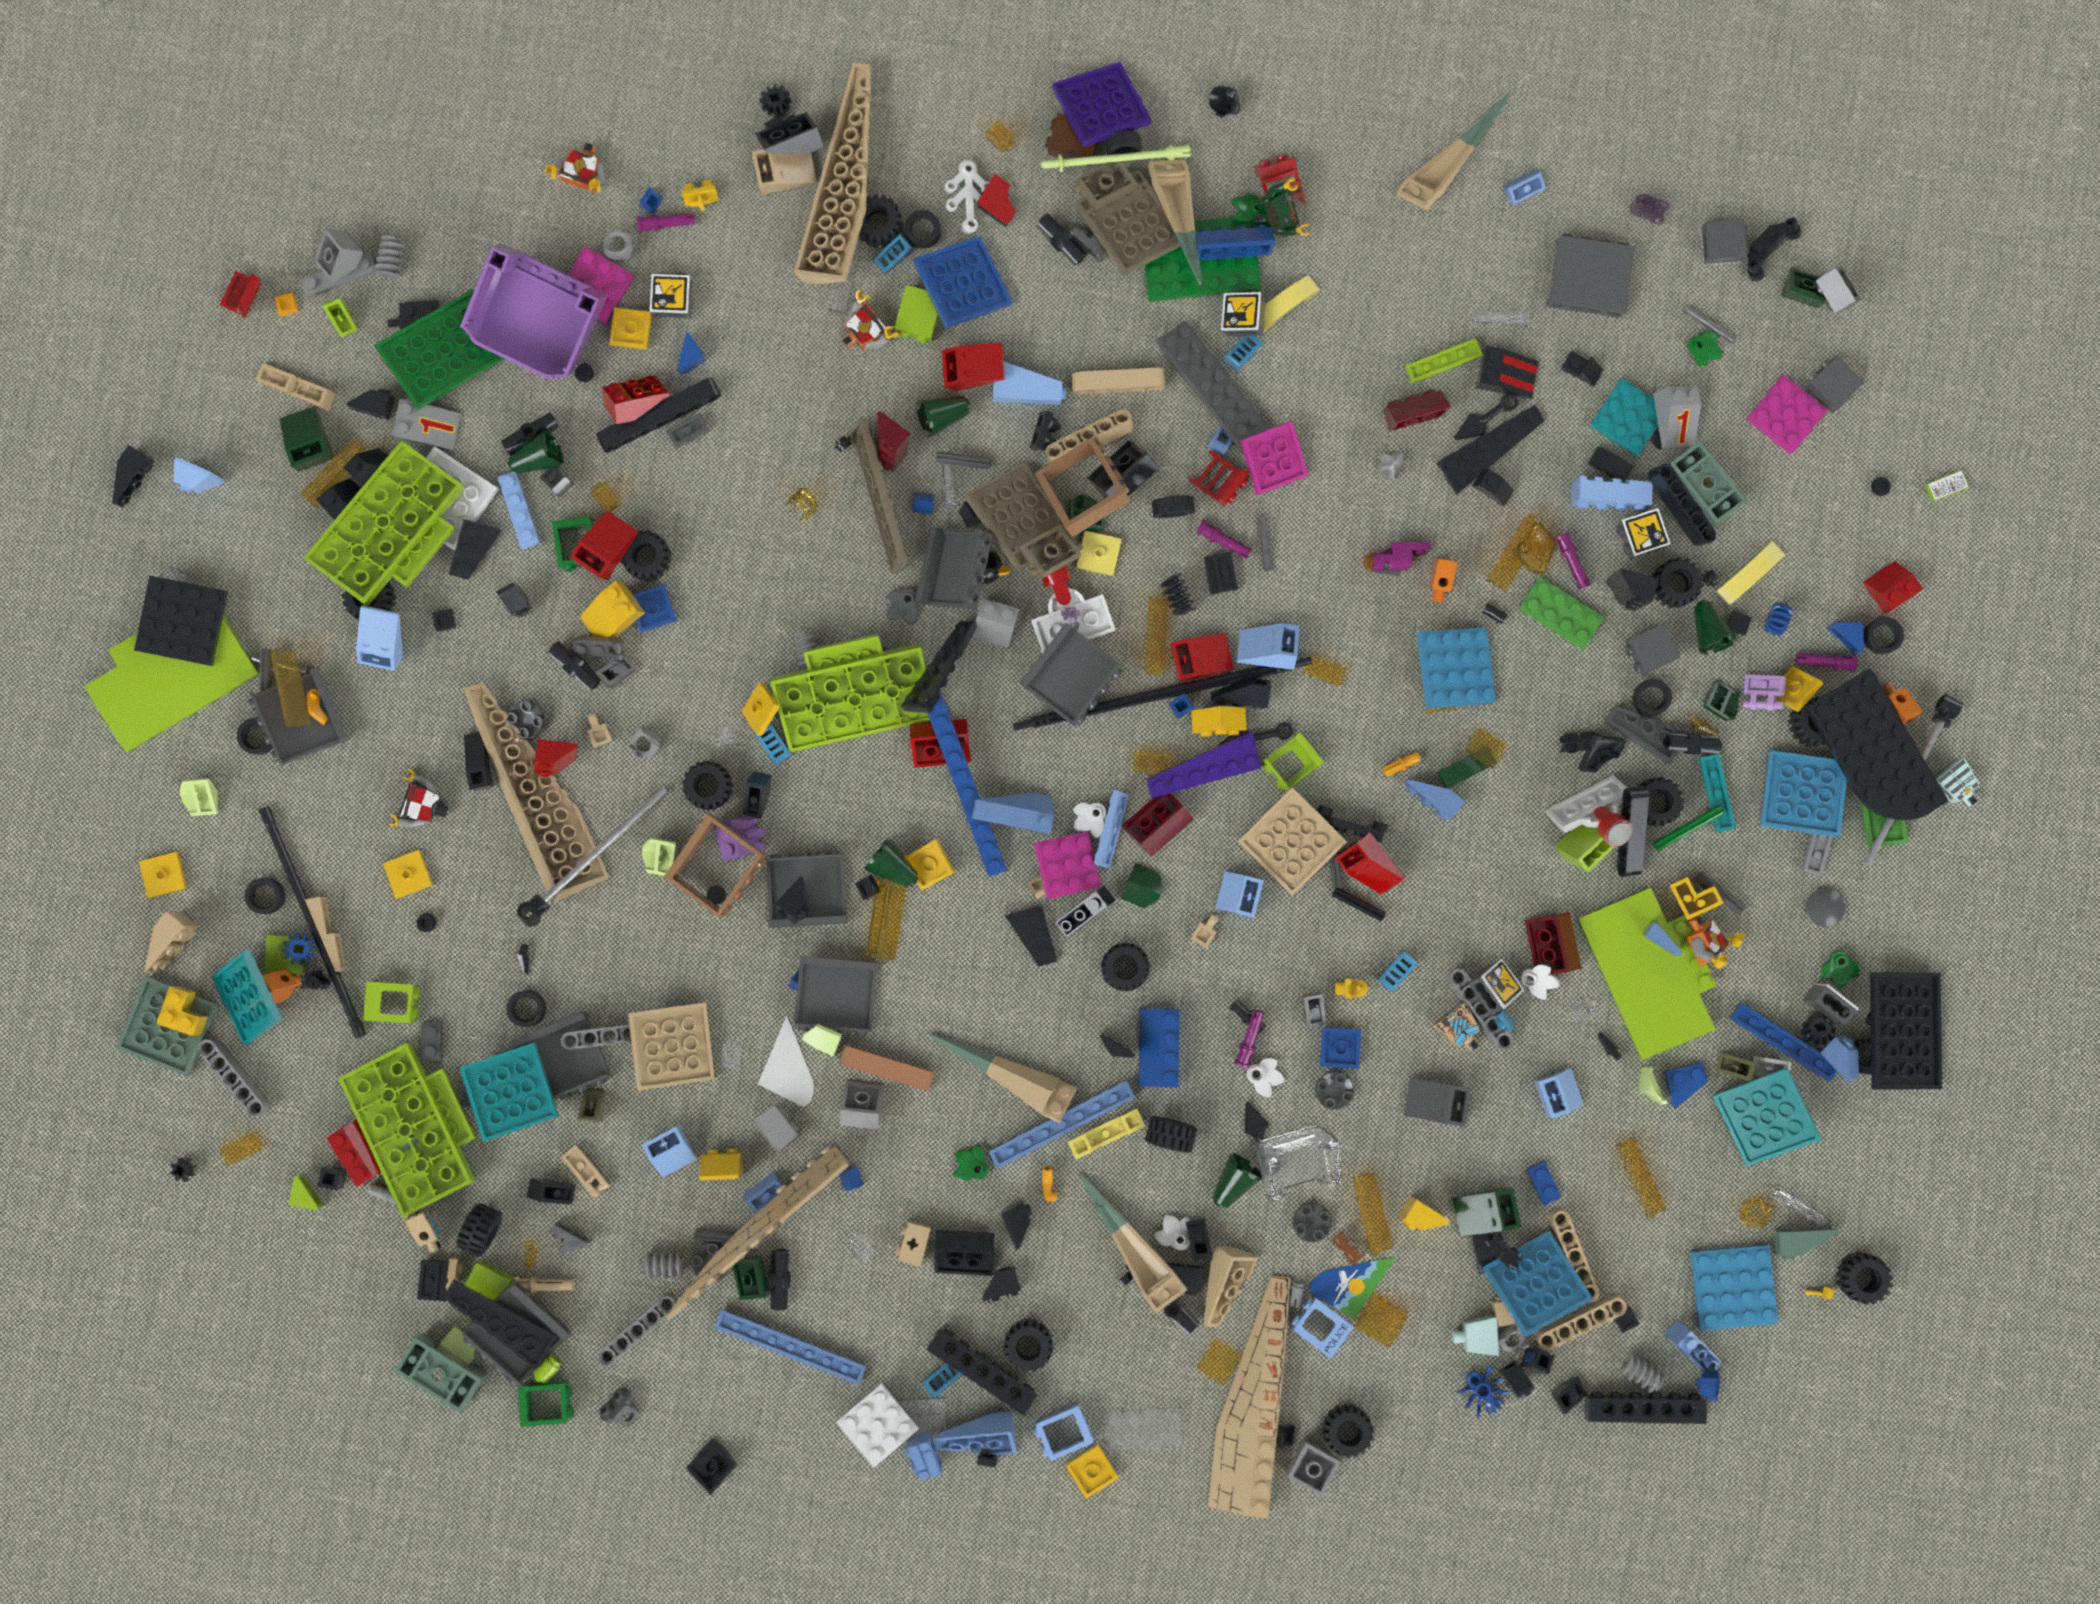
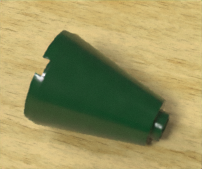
(941, 413)
(537, 454)
(1711, 628)
(892, 865)
(1235, 1180)

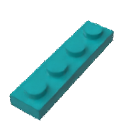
(1717, 791)

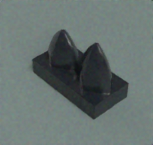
(1045, 424)

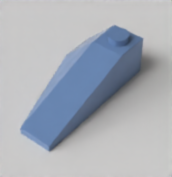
(1021, 811)
(988, 1433)

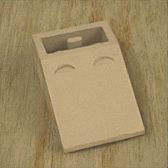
(783, 171)
(168, 940)

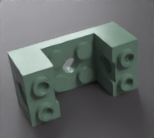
(1716, 501)
(458, 1382)

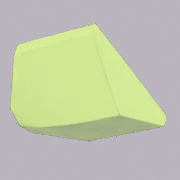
(199, 796)
(659, 855)
(823, 1039)
(1649, 1085)
(456, 1348)

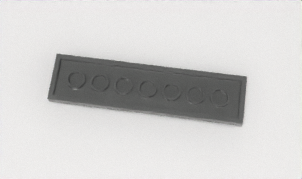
(1211, 383)

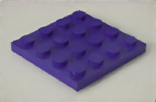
(1101, 103)

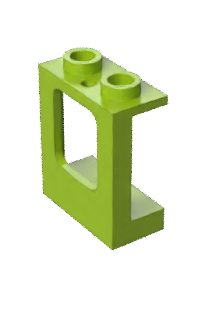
(1304, 753)
(373, 997)

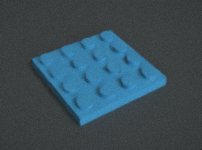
(1456, 667)
(1803, 794)
(1540, 1287)
(1733, 1287)

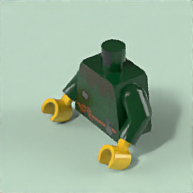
(1279, 211)

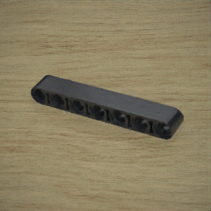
(660, 415)

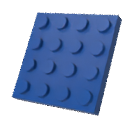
(962, 282)

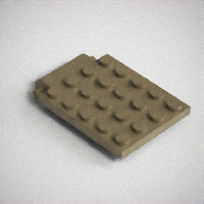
(1124, 215)
(1024, 522)

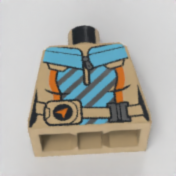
(1459, 1027)
(425, 1228)

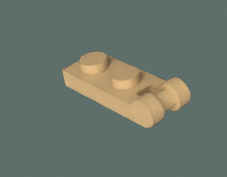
(585, 1170)

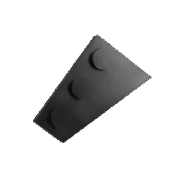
(471, 547)

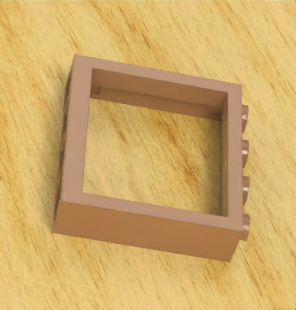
(1100, 509)
(690, 849)

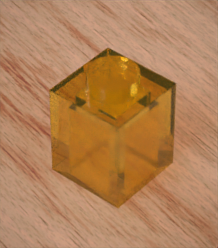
(1000, 137)
(605, 496)

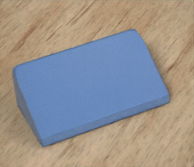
(1524, 187)
(763, 1192)

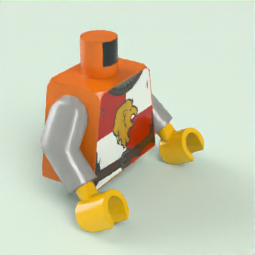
(579, 169)
(865, 326)
(1710, 942)

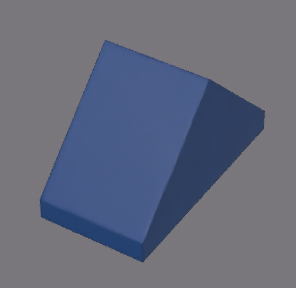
(690, 355)
(1850, 635)

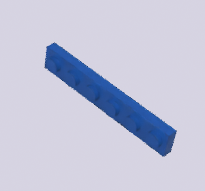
(1783, 1041)

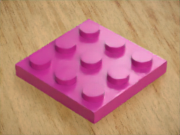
(604, 276)
(1786, 414)
(1274, 457)
(1067, 865)

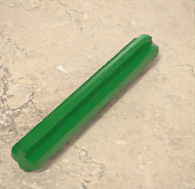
(1688, 828)

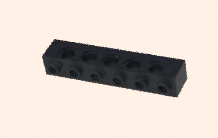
(937, 1348)
(1695, 1413)

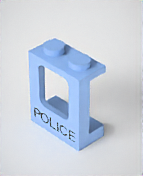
(1334, 1338)

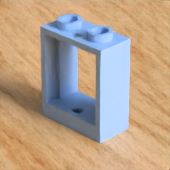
(1081, 1421)

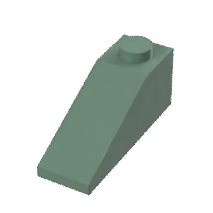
(1798, 1241)

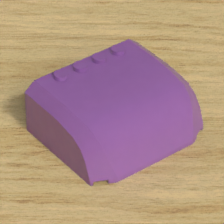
(532, 313)

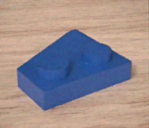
(1684, 1082)

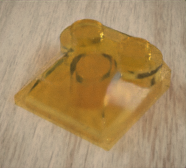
(1536, 550)
(1381, 1320)

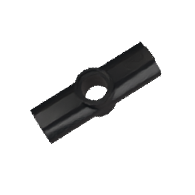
(1061, 239)
(518, 439)
(574, 665)
(1692, 743)
(779, 1279)
(1182, 1318)

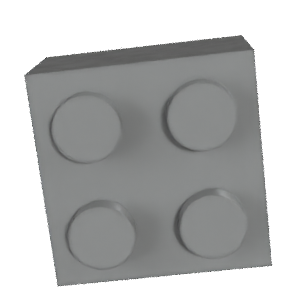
(1312, 1467)

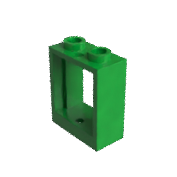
(567, 525)
(525, 1407)

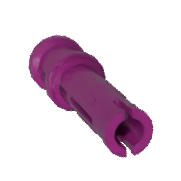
(656, 222)
(1215, 535)
(1568, 551)
(1836, 662)
(1247, 1046)

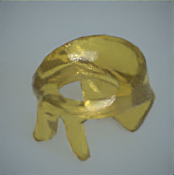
(805, 494)
(1749, 1219)

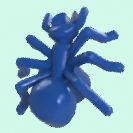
(1483, 1391)

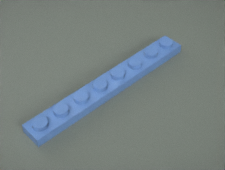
(1051, 1129)
(790, 1346)

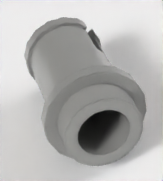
(1297, 1293)

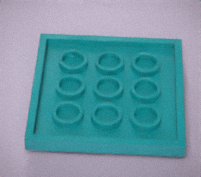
(246, 997)
(509, 1092)
(1767, 1116)

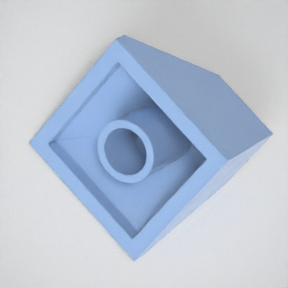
(193, 477)

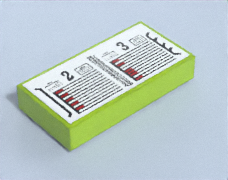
(1946, 486)

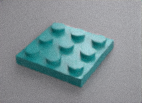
(1627, 417)

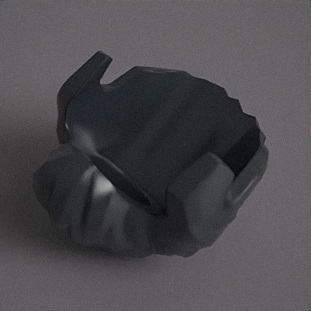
(1224, 101)

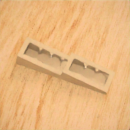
(295, 387)
(332, 941)

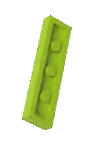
(1443, 361)

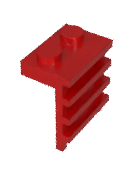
(1277, 169)
(241, 293)
(1228, 490)

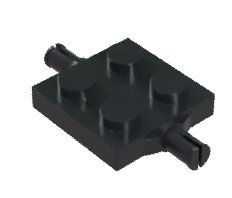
(412, 311)

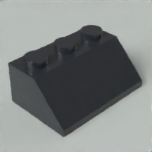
(1133, 466)
(338, 497)
(1632, 588)
(964, 1252)

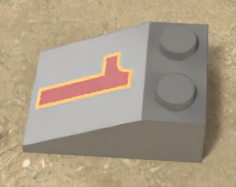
(1678, 415)
(426, 426)

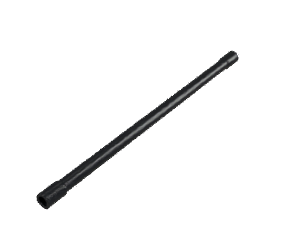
(270, 823)

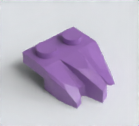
(744, 826)

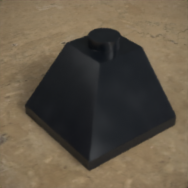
(365, 464)
(1017, 1221)

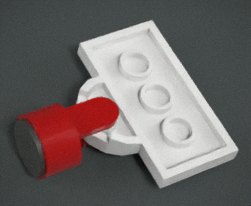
(1093, 617)
(1595, 809)

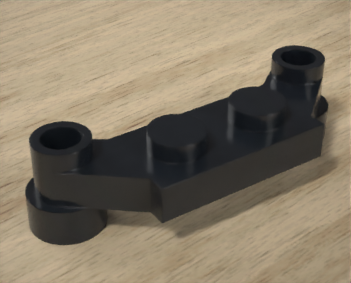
(1767, 243)
(1377, 830)

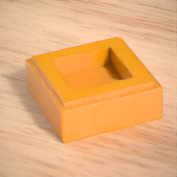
(286, 304)

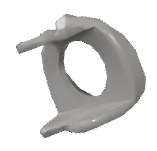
(625, 252)
(1390, 465)
(653, 738)
(1504, 1333)

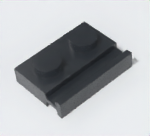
(1220, 573)
(432, 1280)

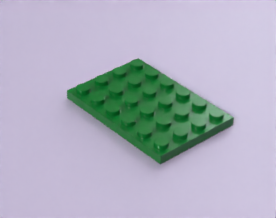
(1173, 278)
(435, 353)

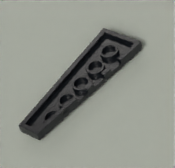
(1467, 463)
(926, 689)
(515, 1331)

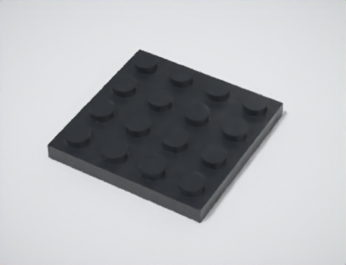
(181, 620)

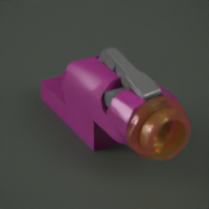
(1397, 559)

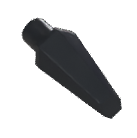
(523, 958)
(1609, 1046)

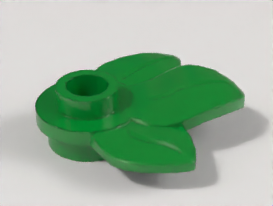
(1247, 207)
(1707, 348)
(1841, 971)
(969, 1161)

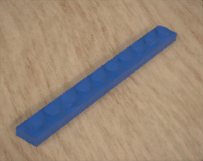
(965, 787)

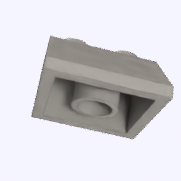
(337, 254)
(996, 623)
(861, 1105)
(777, 1127)

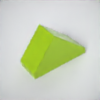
(340, 316)
(303, 1194)

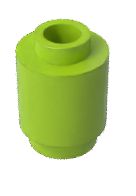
(547, 1369)

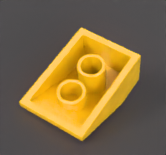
(612, 611)

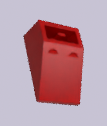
(972, 366)
(633, 398)
(604, 545)
(1201, 656)
(1370, 865)

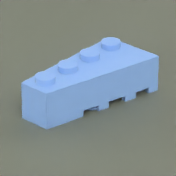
(1611, 494)

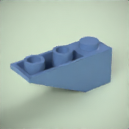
(1439, 798)
(1692, 1347)

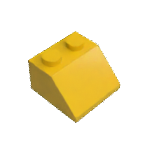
(721, 1165)
(1420, 1216)

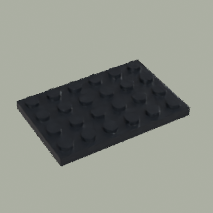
(1905, 1030)

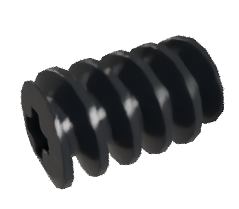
(1177, 595)

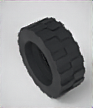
(1173, 506)

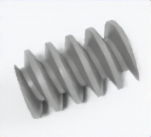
(388, 256)
(805, 642)
(663, 1265)
(1643, 1372)

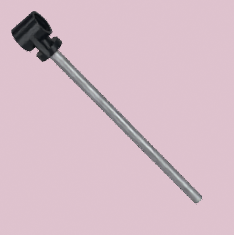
(1947, 708)
(538, 904)

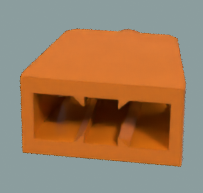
(1442, 569)
(1903, 703)
(281, 984)

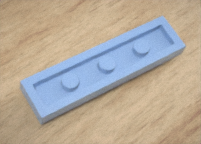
(518, 510)
(1111, 829)

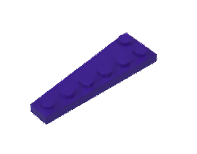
(1221, 762)

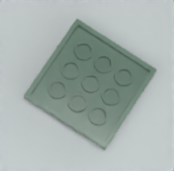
(156, 1042)

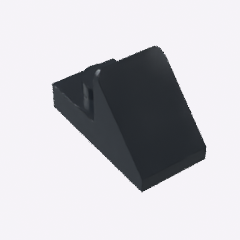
(1581, 368)
(1198, 1239)
(1569, 1395)

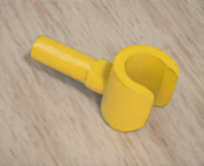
(1826, 1293)

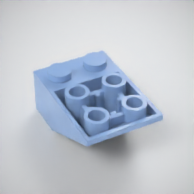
(379, 638)
(1269, 646)

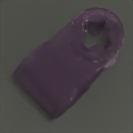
(1653, 208)

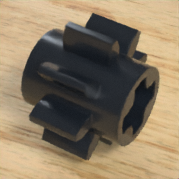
(189, 1169)

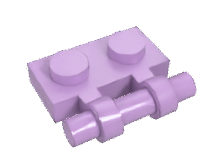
(1765, 686)

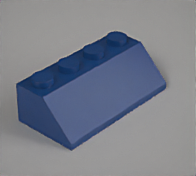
(1235, 243)
(1159, 1048)

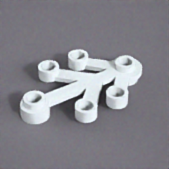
(967, 192)

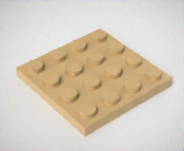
(1292, 841)
(671, 1046)

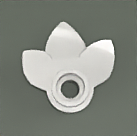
(1087, 820)
(1541, 981)
(1267, 1077)
(1172, 1230)

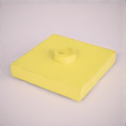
(1099, 553)

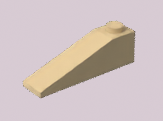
(1226, 1275)

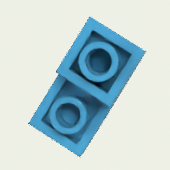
(1504, 1020)

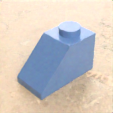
(1843, 1057)

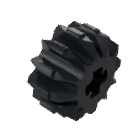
(773, 95)
(1820, 1038)

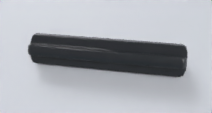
(1358, 904)

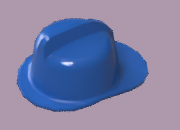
(1709, 1384)

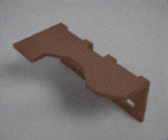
(1344, 1244)

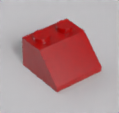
(1892, 586)
(553, 756)

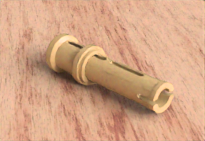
(533, 1284)

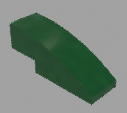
(1461, 770)

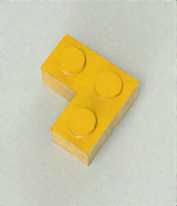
(1219, 721)
(1692, 902)
(177, 1014)

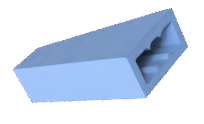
(1027, 387)

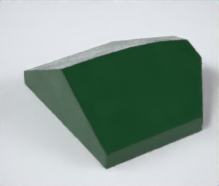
(1079, 505)
(1722, 701)
(1142, 887)

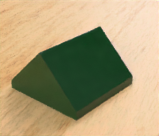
(1802, 288)
(751, 1278)

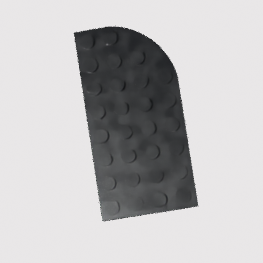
(1876, 750)

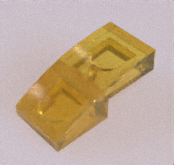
(1325, 671)
(241, 1148)

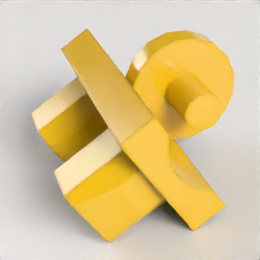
(701, 195)
(1351, 988)

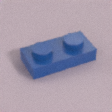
(1543, 1183)

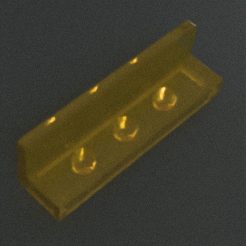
(332, 473)
(1509, 563)
(1155, 636)
(290, 688)
(885, 921)
(1640, 1177)
(1372, 1213)

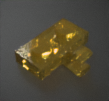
(1151, 762)

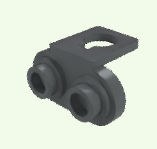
(617, 1406)

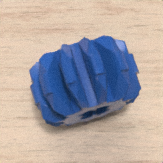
(1778, 619)
(299, 956)

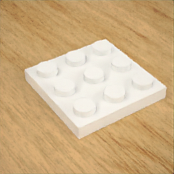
(877, 1425)

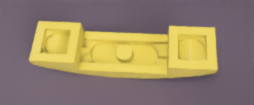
(1289, 299)
(1751, 573)
(1106, 1133)

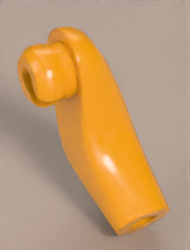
(314, 708)
(1047, 1184)

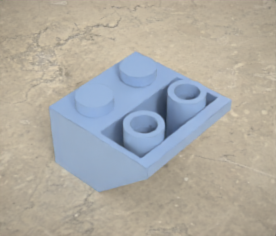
(1239, 894)
(1559, 1093)
(669, 1151)

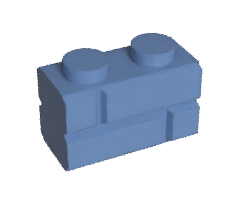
(924, 1456)

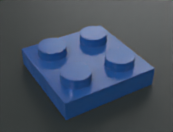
(656, 607)
(1340, 1047)

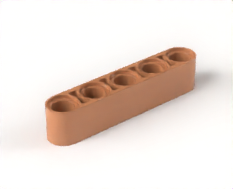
(886, 1067)

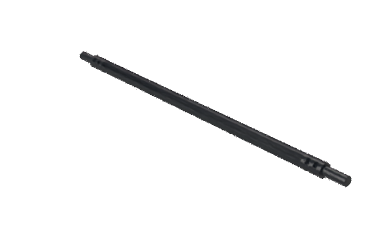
(1163, 693)

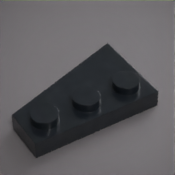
(1034, 934)

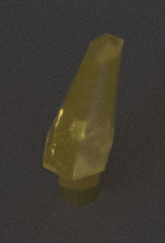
(1703, 727)
(530, 1255)

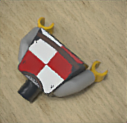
(419, 803)

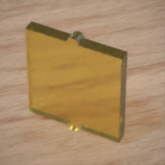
(1485, 748)
(1219, 1362)

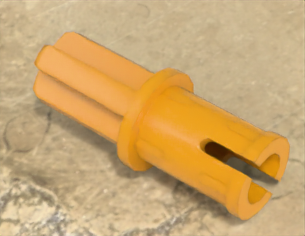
(1401, 764)

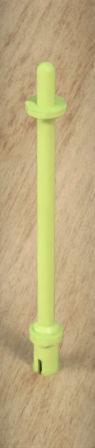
(1170, 153)

